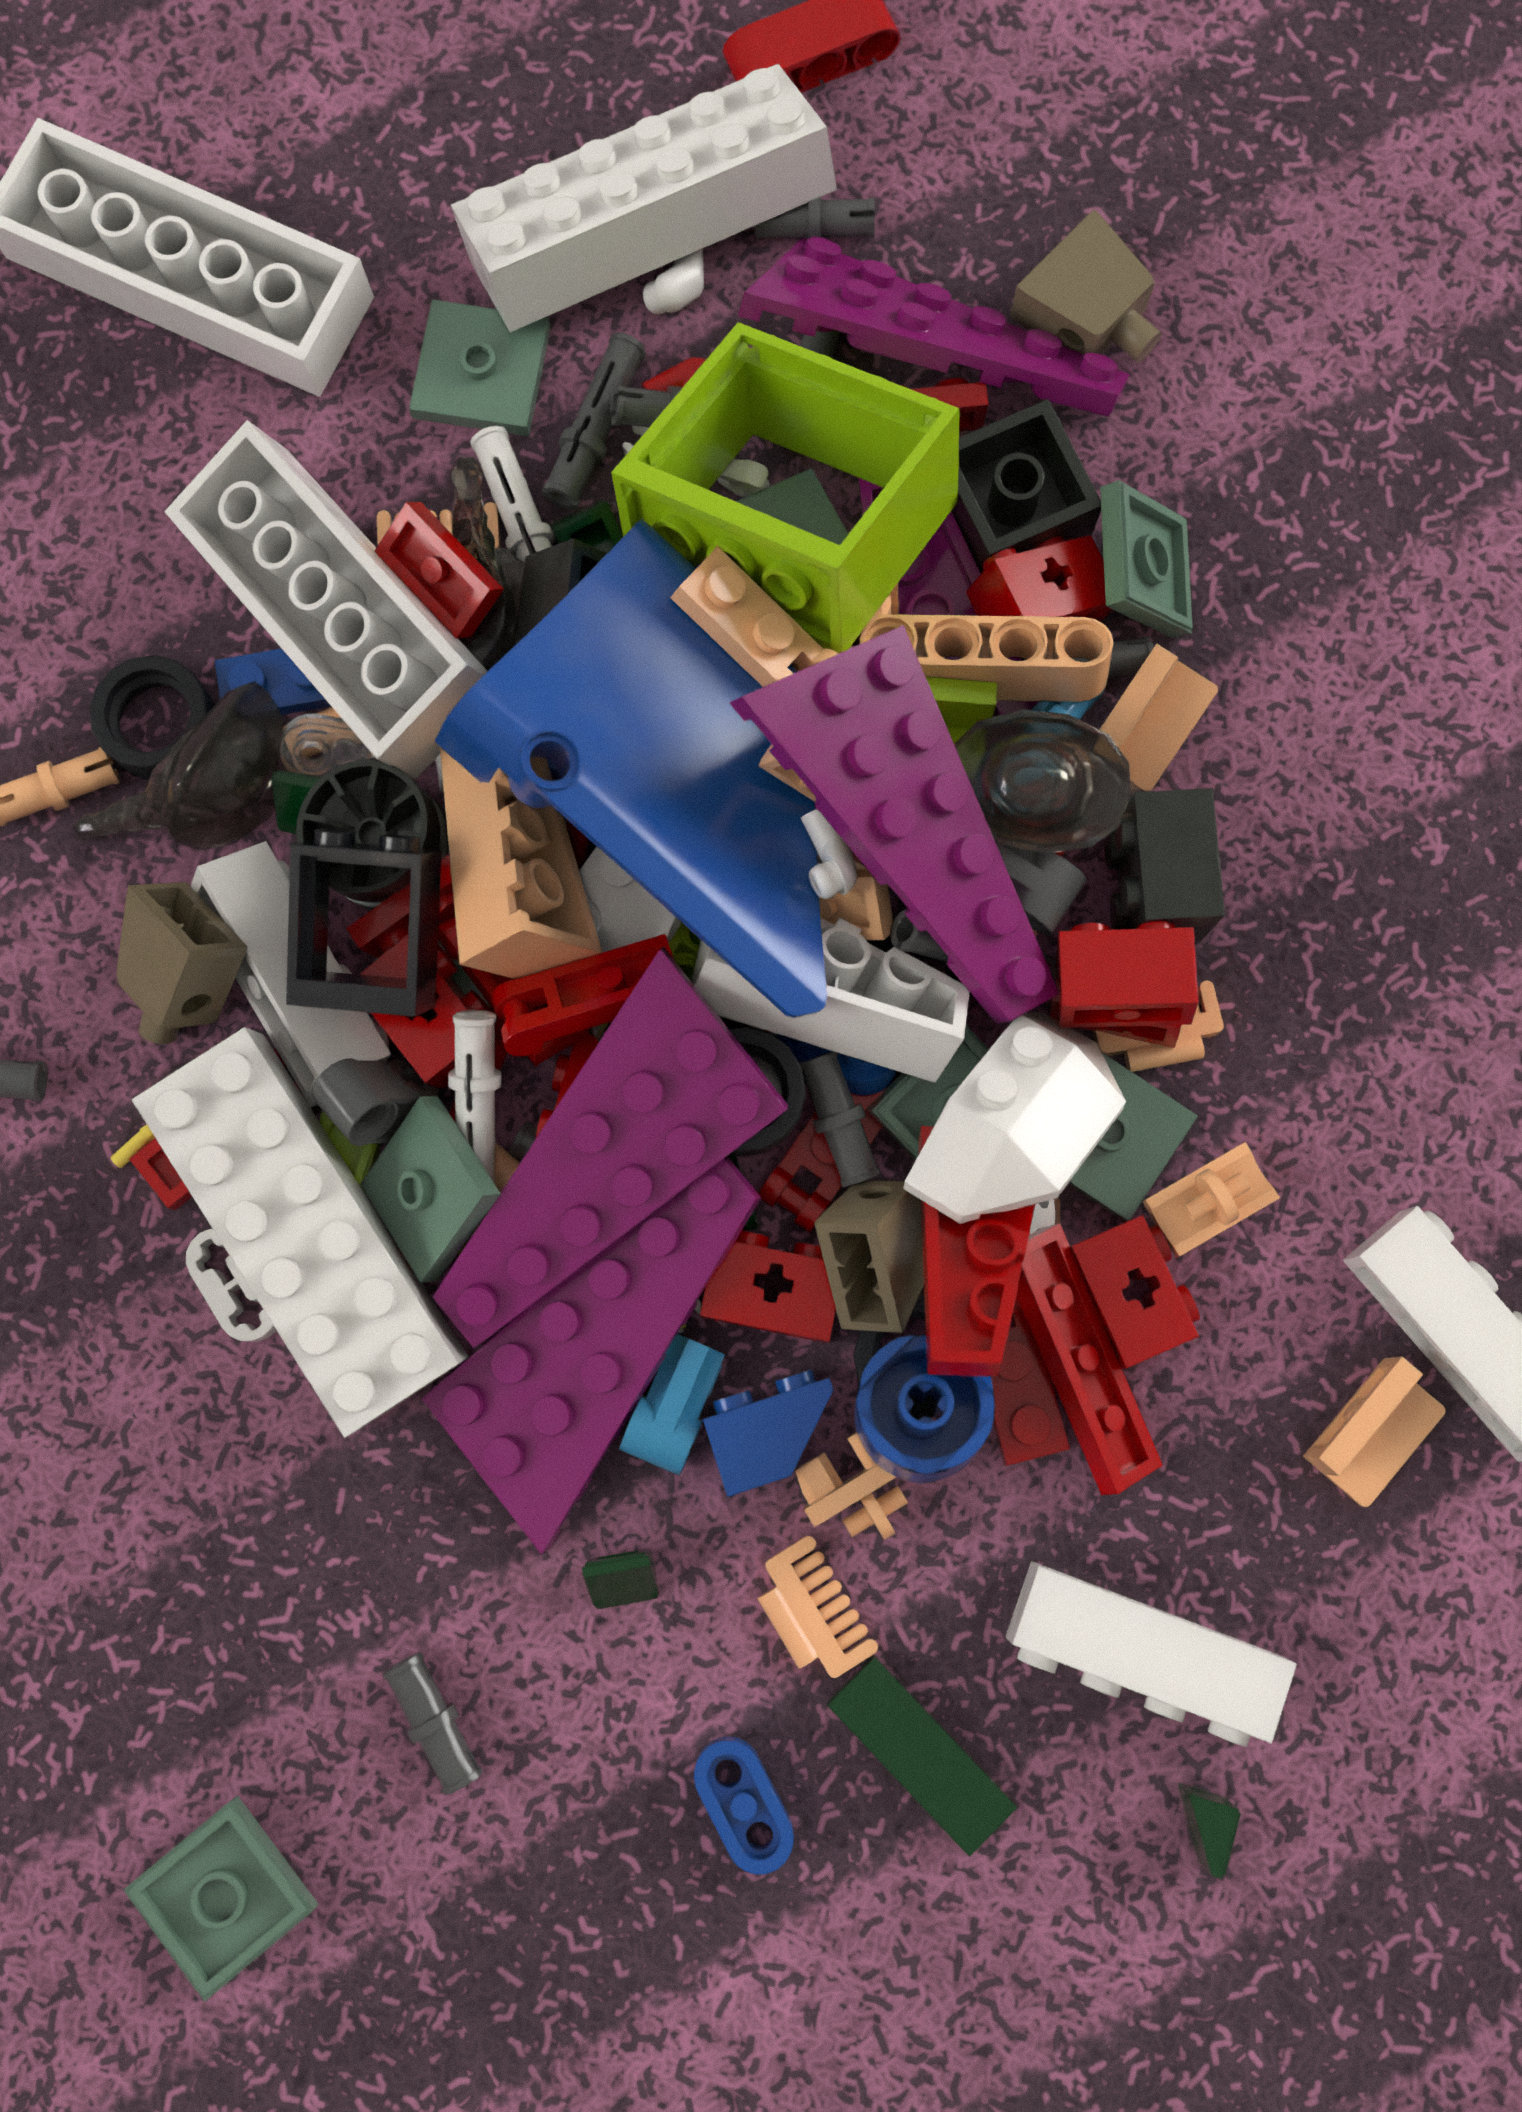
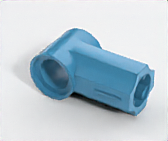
(668, 1417)

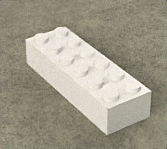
(646, 196)
(181, 257)
(327, 597)
(300, 1229)

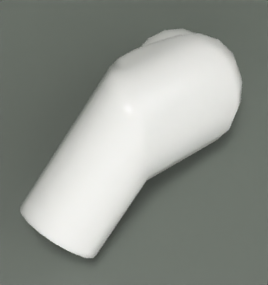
(676, 286)
(837, 868)

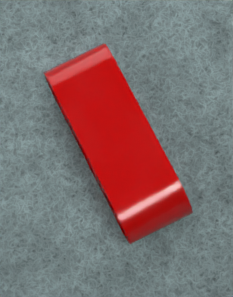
(815, 41)

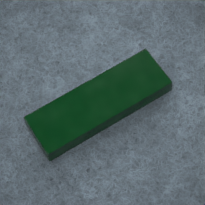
(921, 1755)

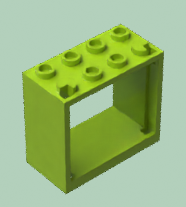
(823, 413)

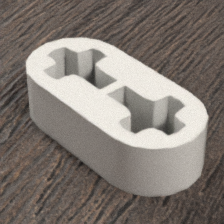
(221, 1293)

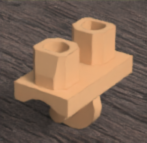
(1210, 1200)
(830, 1495)

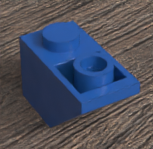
(766, 1437)

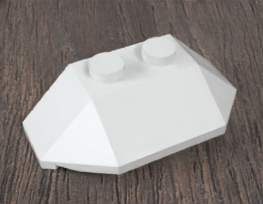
(1018, 1122)

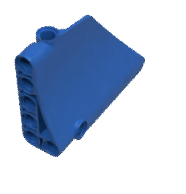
(657, 764)

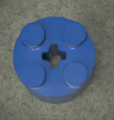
(922, 1448)

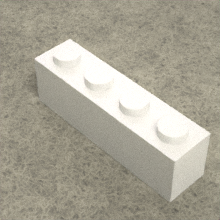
(253, 899)
(1449, 1315)
(1151, 1653)

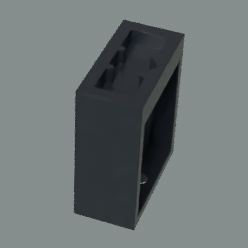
(308, 926)

